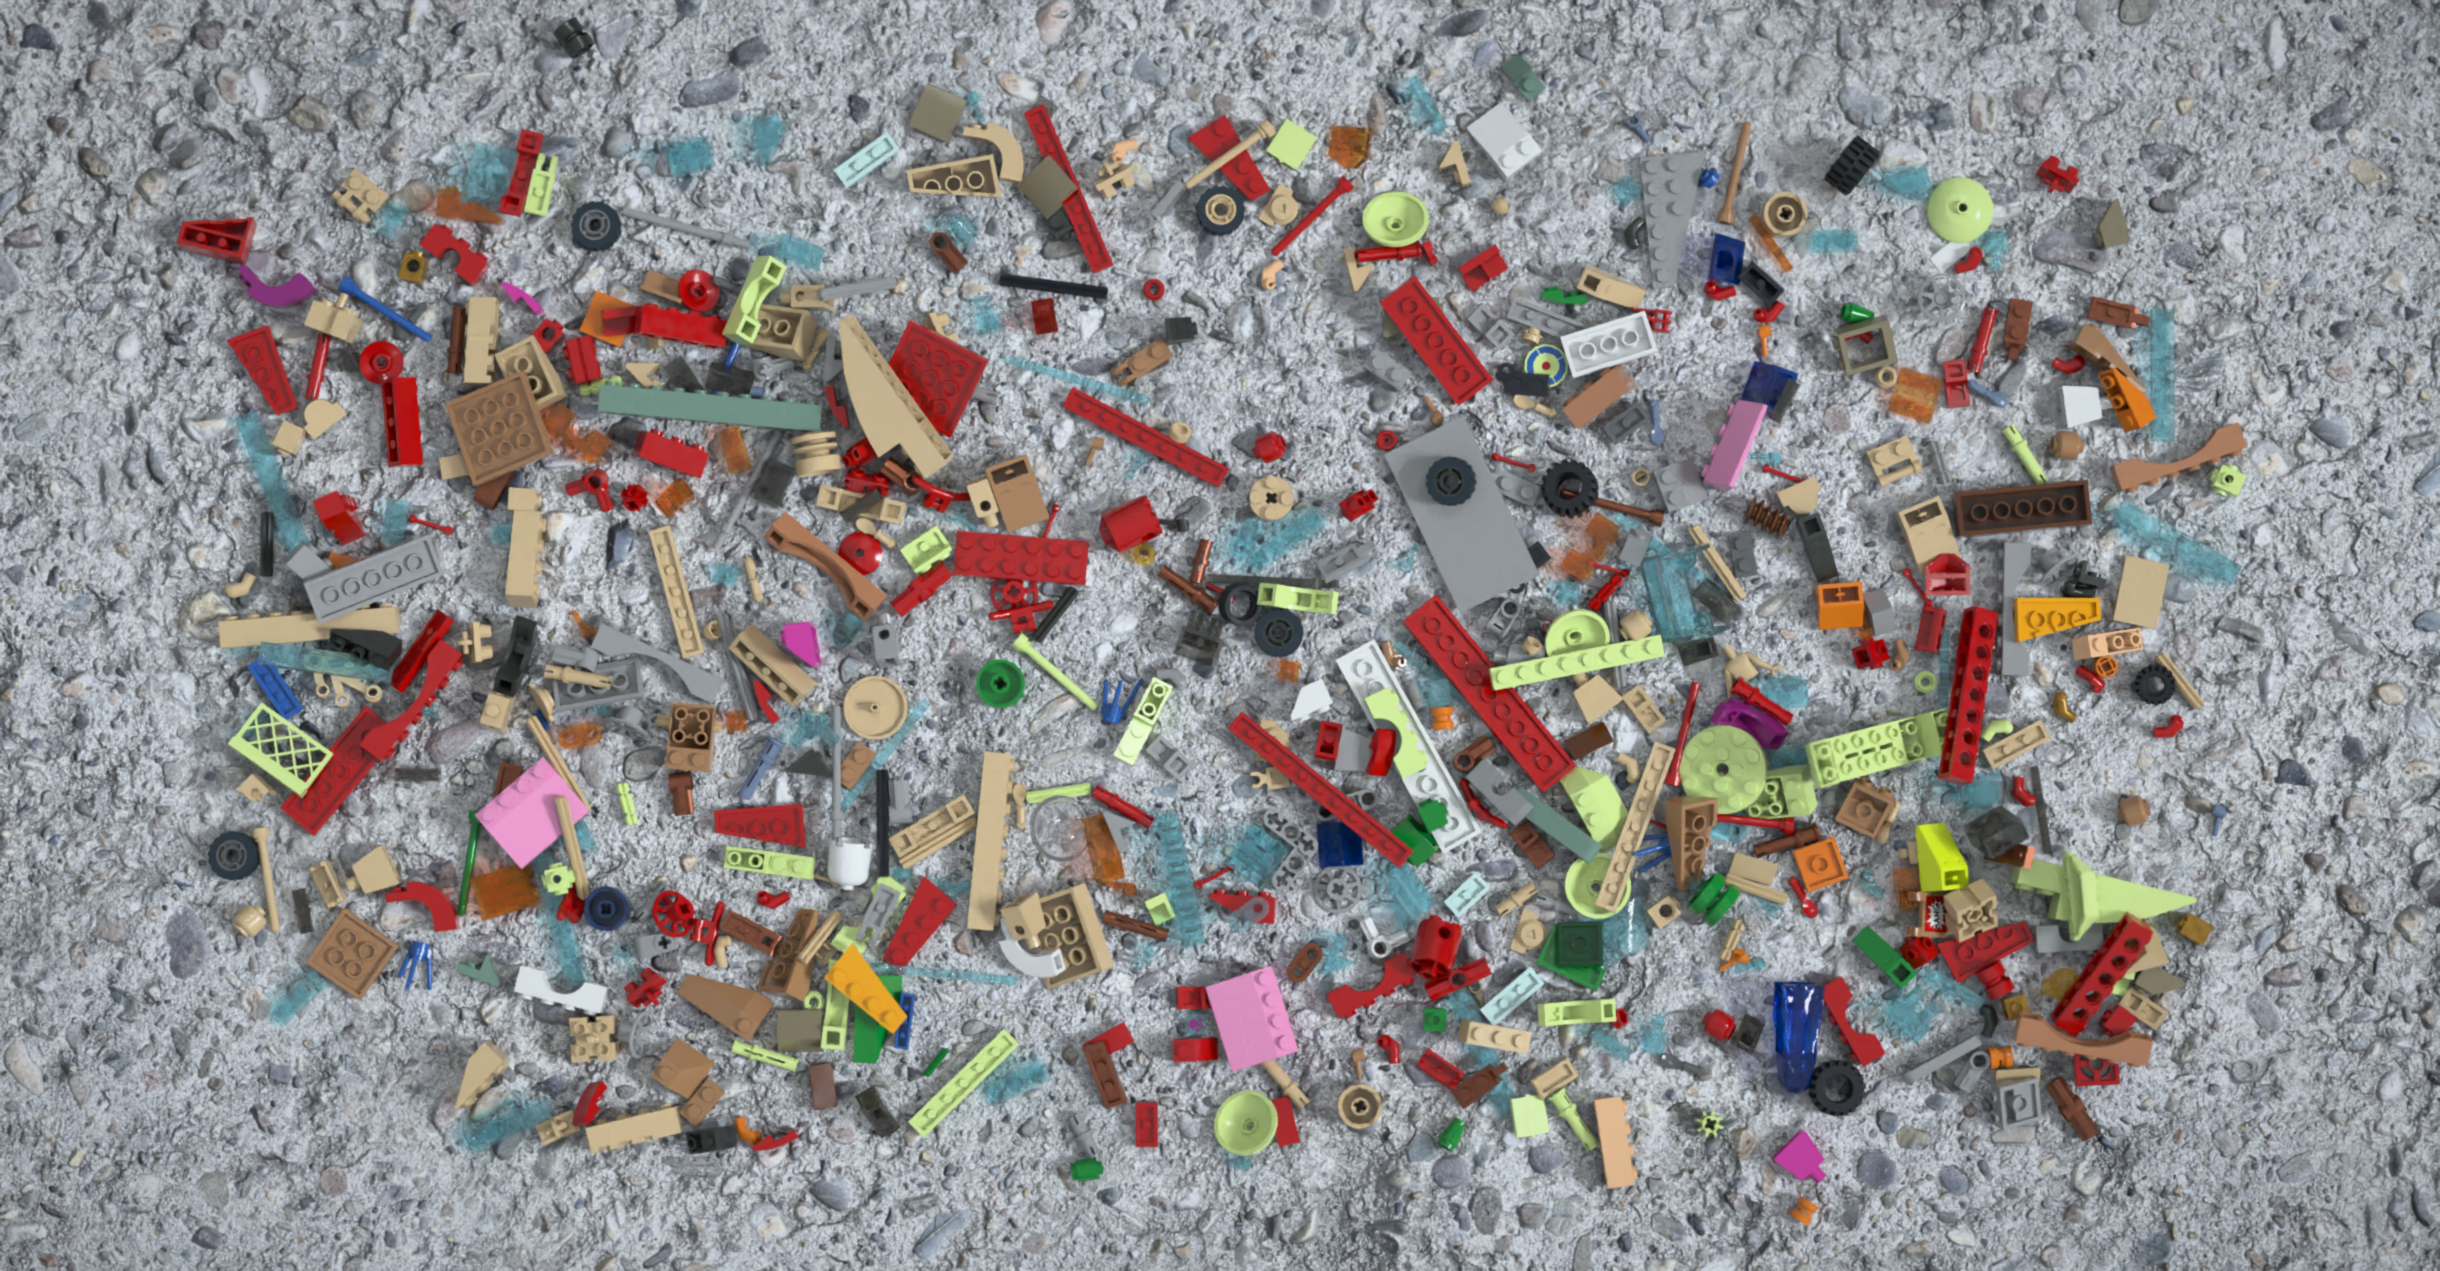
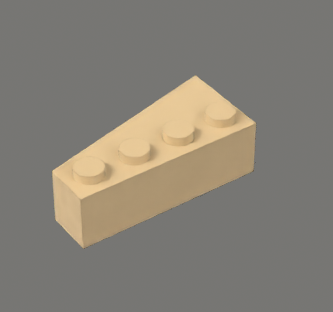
(962, 177)
(482, 341)
(524, 559)
(634, 1129)

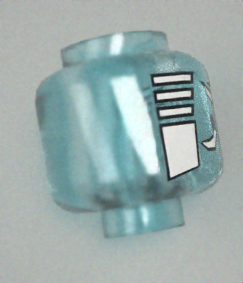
(962, 230)

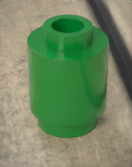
(1086, 1169)

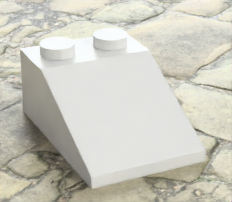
(1504, 140)

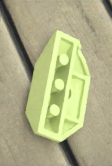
(1596, 805)
(2080, 894)

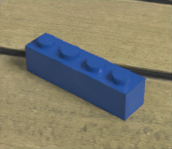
(904, 1031)

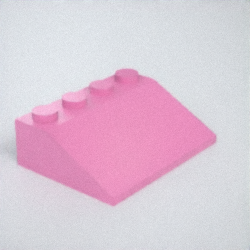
(1733, 445)
(525, 812)
(1251, 1019)

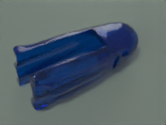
(1796, 1029)

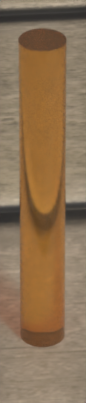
(1774, 248)

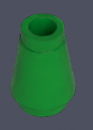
(1854, 313)
(1451, 1135)

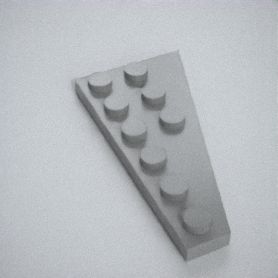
(1668, 201)

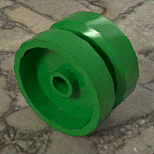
(987, 683)
(1716, 900)

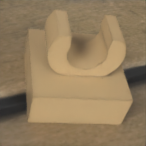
(1910, 852)
(825, 952)

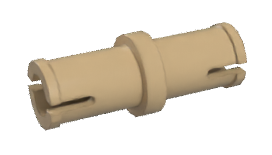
(1516, 898)

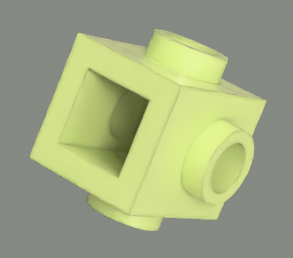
(2234, 480)
(567, 879)

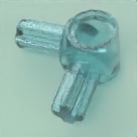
(820, 728)

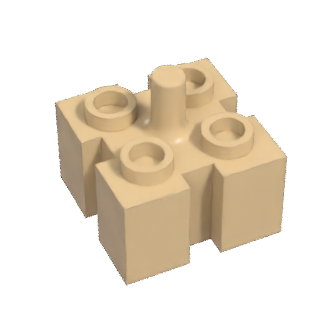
(334, 319)
(1970, 910)
(594, 1038)

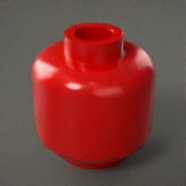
(1269, 447)
(1719, 1025)

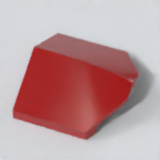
(1947, 576)

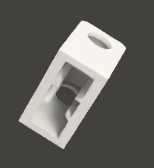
(2081, 405)

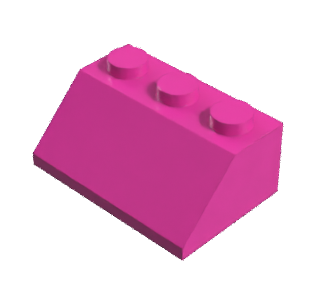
(803, 641)

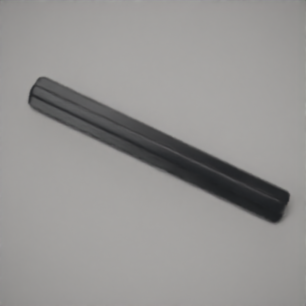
(1053, 286)
(882, 793)

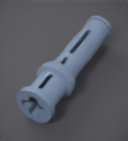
(766, 758)

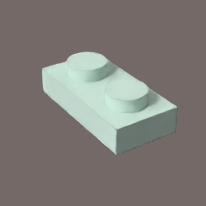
(1467, 894)

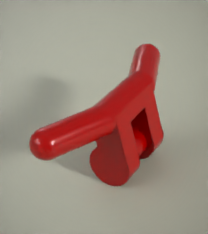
(944, 496)
(1021, 611)
(1475, 805)
(571, 907)
(711, 938)

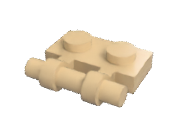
(365, 191)

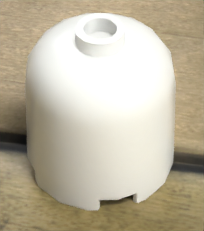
(849, 862)

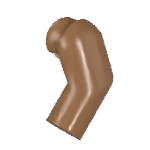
(1901, 656)

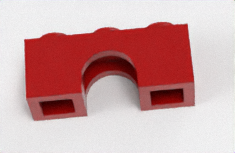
(471, 265)

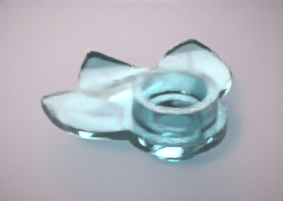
(1723, 831)

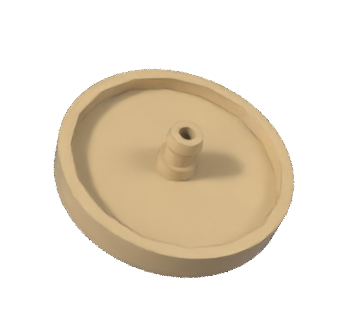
(875, 707)

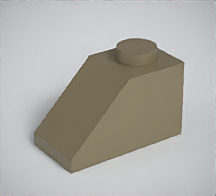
(2112, 227)
(2156, 981)

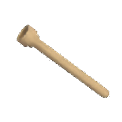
(1264, 130)
(260, 836)

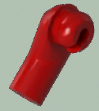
(1391, 1046)

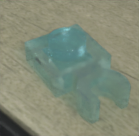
(394, 216)
(989, 319)

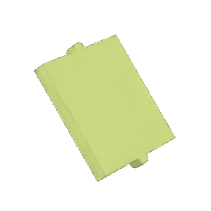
(1291, 144)
(1529, 1116)

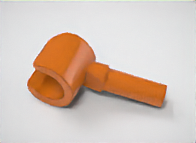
(1763, 332)
(1737, 956)

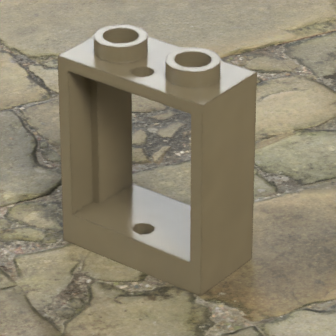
(1886, 338)

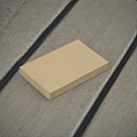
(2140, 592)

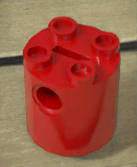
(1129, 525)
(1435, 948)

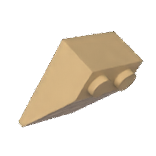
(784, 331)
(543, 378)

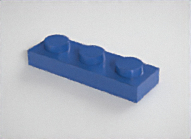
(276, 690)

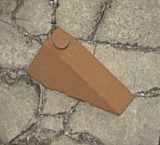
(2099, 352)
(1689, 829)
(786, 974)
(731, 1005)

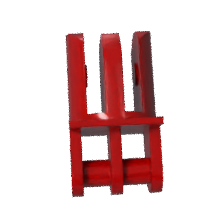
(1652, 320)

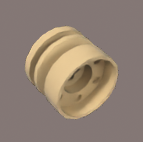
(816, 454)

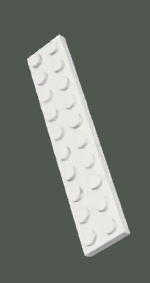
(1370, 673)

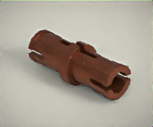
(1197, 576)

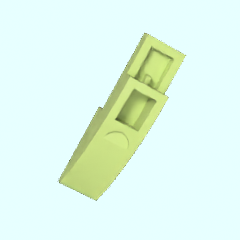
(1143, 721)
(769, 862)

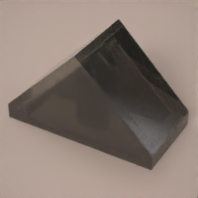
(1697, 651)
(810, 764)
(1747, 1034)

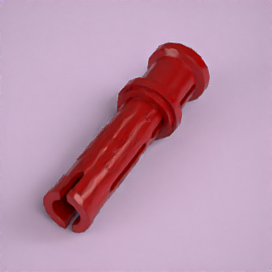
(1383, 253)
(1753, 696)

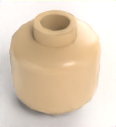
(1635, 625)
(249, 920)

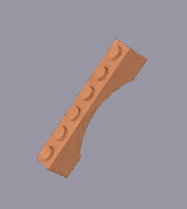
(2135, 472)
(793, 538)
(2127, 1047)

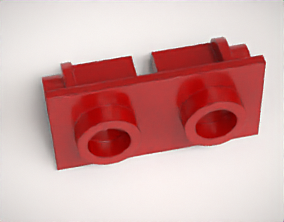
(859, 479)

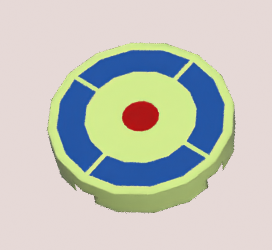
(1547, 360)

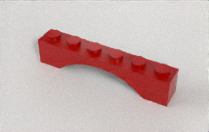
(384, 738)

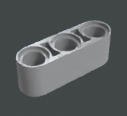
(1356, 797)

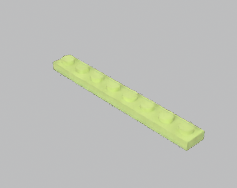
(1576, 662)

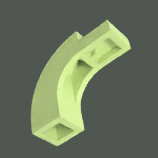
(1297, 598)
(1576, 1012)

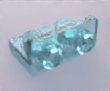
(1787, 694)

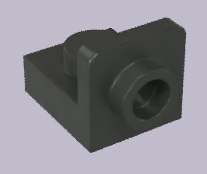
(1058, 226)
(2091, 580)

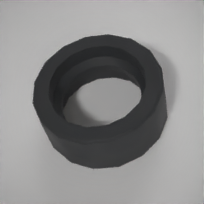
(1226, 597)

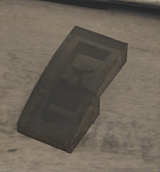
(682, 375)
(1717, 601)

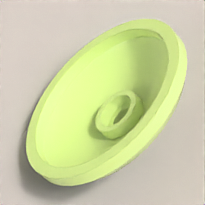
(1395, 211)
(1946, 217)
(1589, 629)
(1579, 886)
(1236, 1117)

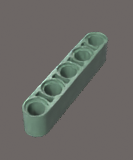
(1560, 828)

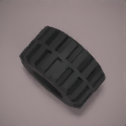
(1852, 165)
(1561, 473)
(1855, 1093)

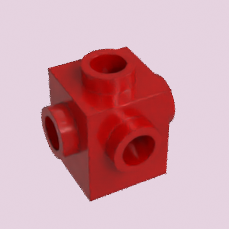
(1870, 653)
(1918, 951)

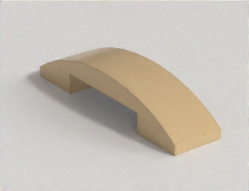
(839, 499)
(931, 825)

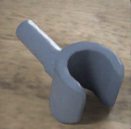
(1638, 128)
(756, 392)
(2220, 812)

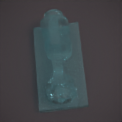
(1834, 241)

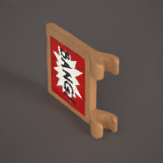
(1931, 915)

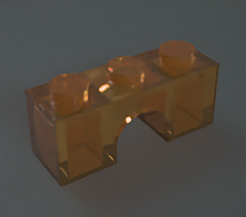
(561, 423)
(1602, 532)

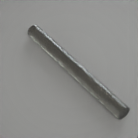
(2040, 808)

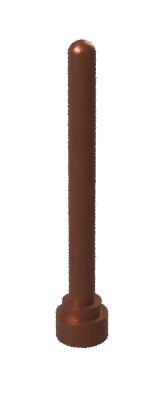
(1654, 516)

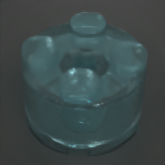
(1983, 791)

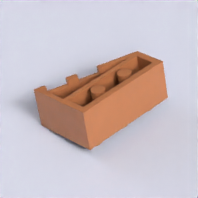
(1598, 395)

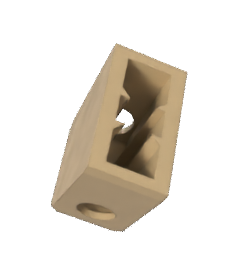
(810, 302)
(980, 491)
(1594, 696)
(497, 712)
(374, 872)
(1025, 919)

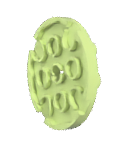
(1741, 755)

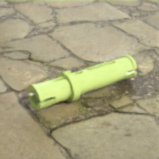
(2024, 454)
(789, 1062)

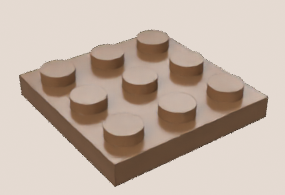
(352, 954)

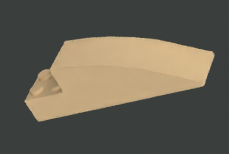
(885, 405)

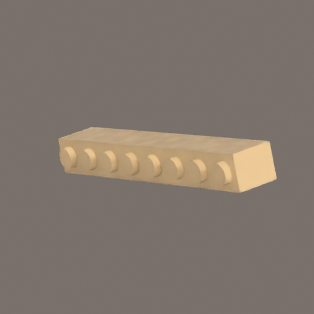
(303, 627)
(989, 841)

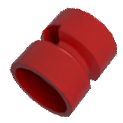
(1995, 981)

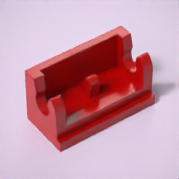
(1930, 630)
(1439, 1069)

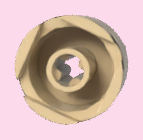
(1790, 204)
(1284, 500)
(1365, 1117)

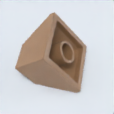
(682, 1069)

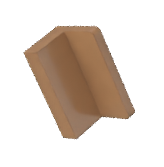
(662, 287)

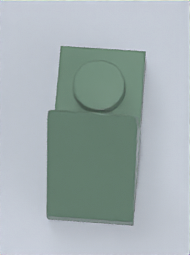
(1523, 77)
(487, 973)

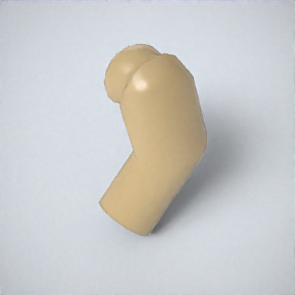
(719, 950)

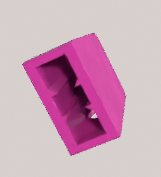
(1801, 1157)

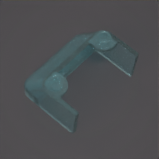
(1672, 596)

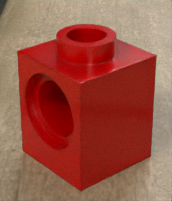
(548, 345)

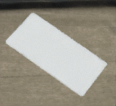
(1949, 255)

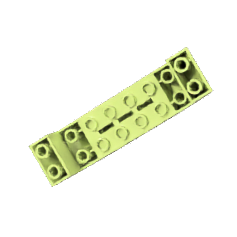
(1876, 748)

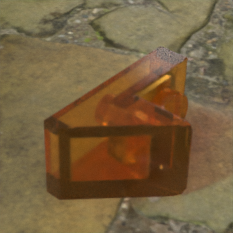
(675, 498)

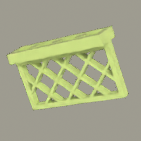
(274, 768)

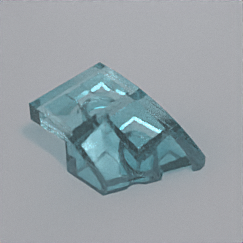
(488, 173)
(1624, 933)

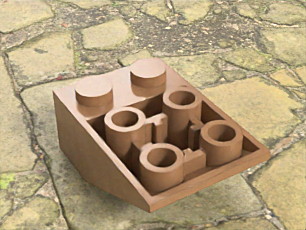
(1017, 493)
(691, 737)

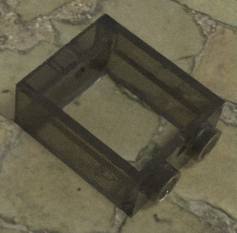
(1988, 836)

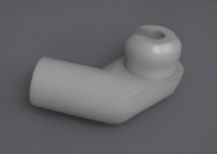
(1174, 675)

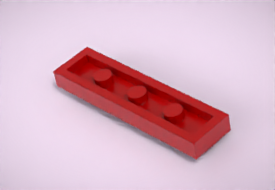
(420, 649)

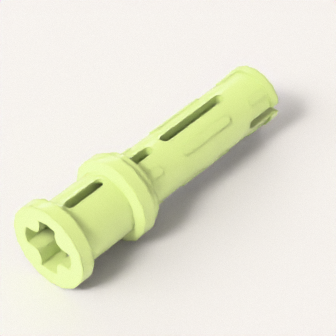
(1568, 1111)

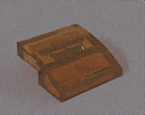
(1915, 394)

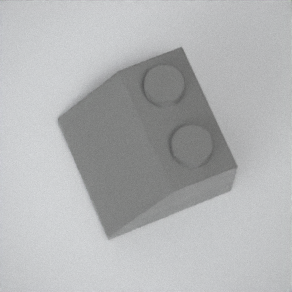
(1679, 485)

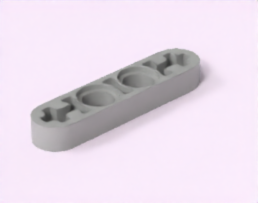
(1941, 1059)

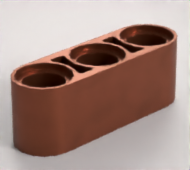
(491, 492)

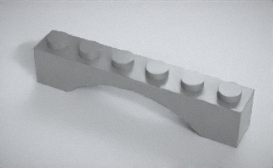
(2013, 656)
(699, 682)

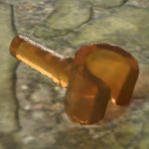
(586, 630)
(1867, 631)
(1129, 888)

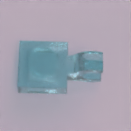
(1995, 245)
(1654, 1039)

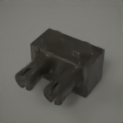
(774, 483)
(1199, 645)

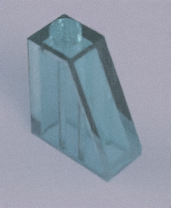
(1408, 894)

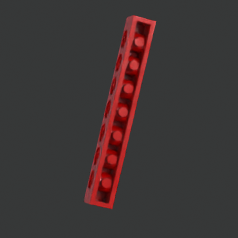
(1967, 665)

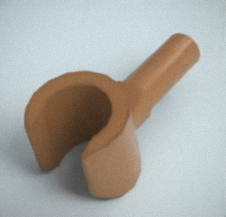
(1437, 417)
(1096, 444)
(1358, 1055)

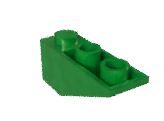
(1884, 957)

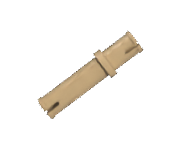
(576, 676)
(1283, 1080)

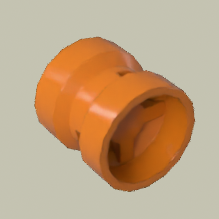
(2101, 668)
(1442, 718)
(2000, 1057)
(1806, 1206)

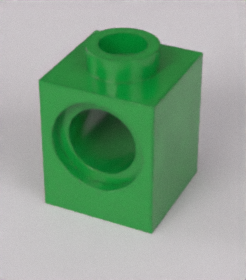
(1434, 1019)

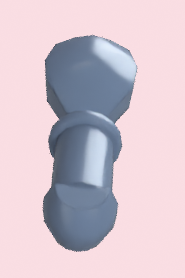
(1996, 397)
(1656, 432)

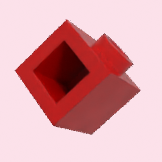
(2116, 1021)

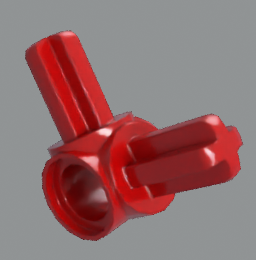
(587, 484)

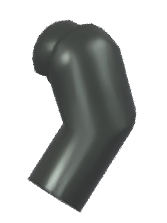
(1631, 233)
(1991, 1020)

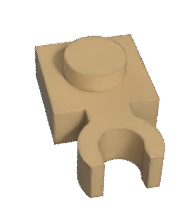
(1273, 779)

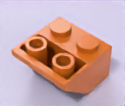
(1839, 605)

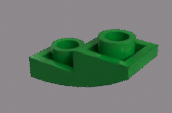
(1557, 297)

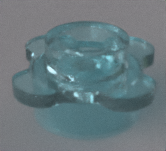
(497, 529)
(731, 580)

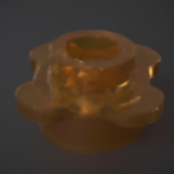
(1294, 666)
(732, 726)

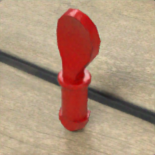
(1808, 906)

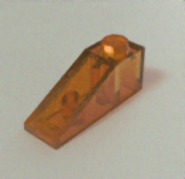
(450, 208)
(1102, 850)

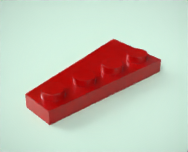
(1241, 170)
(772, 823)
(920, 921)
(1983, 949)

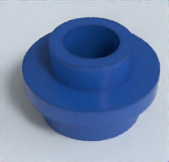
(1709, 178)

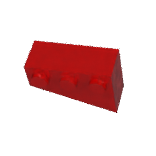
(220, 239)
(670, 453)
(339, 513)

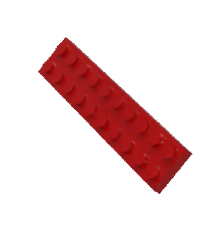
(1499, 709)

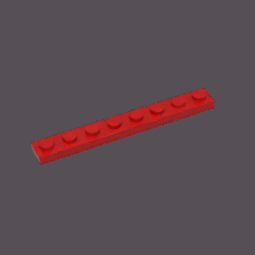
(1075, 204)
(1145, 437)

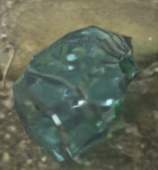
(846, 629)

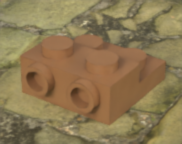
(1865, 807)

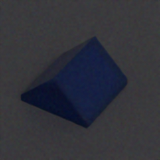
(1725, 259)
(1338, 845)

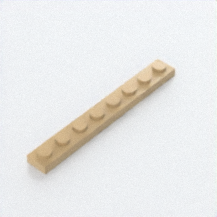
(1634, 827)

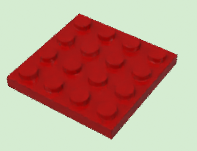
(937, 374)

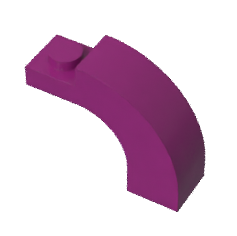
(291, 294)
(1750, 718)

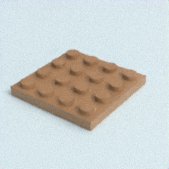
(499, 428)

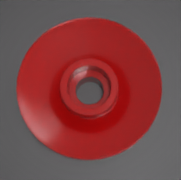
(702, 283)
(392, 364)
(872, 552)

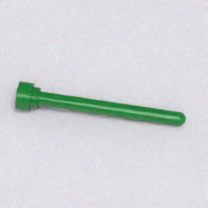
(469, 862)

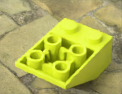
(1939, 859)

